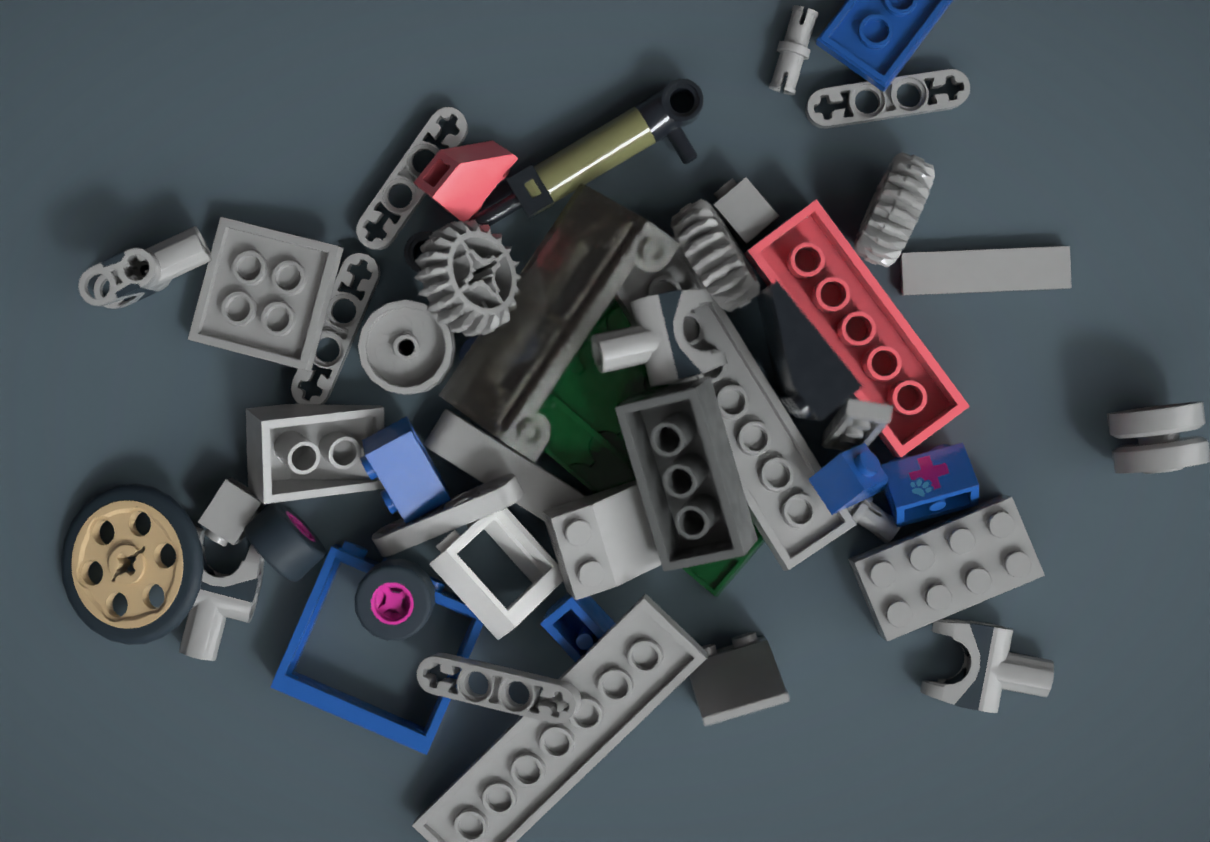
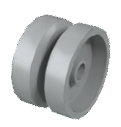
(386, 362)
(1159, 442)

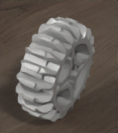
(894, 209)
(715, 255)
(468, 277)

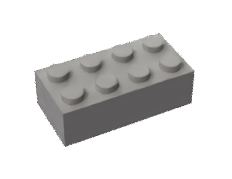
(946, 567)

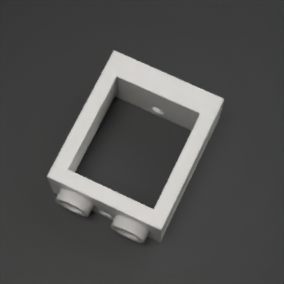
(522, 550)

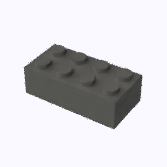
(686, 474)

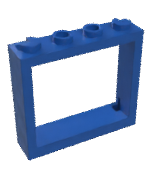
(345, 705)

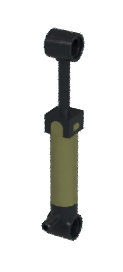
(589, 157)

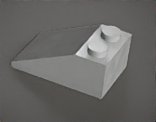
(309, 450)
(602, 540)
(737, 679)

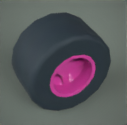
(284, 541)
(382, 610)

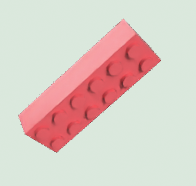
(860, 325)

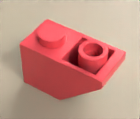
(465, 176)

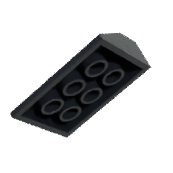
(802, 361)

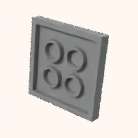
(265, 293)

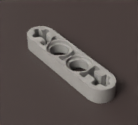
(888, 103)
(406, 175)
(342, 333)
(451, 515)
(499, 681)

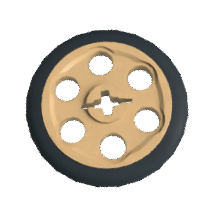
(179, 582)

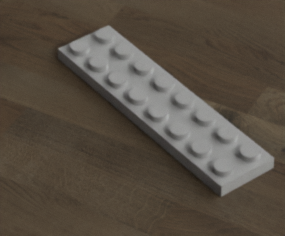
(762, 436)
(542, 761)

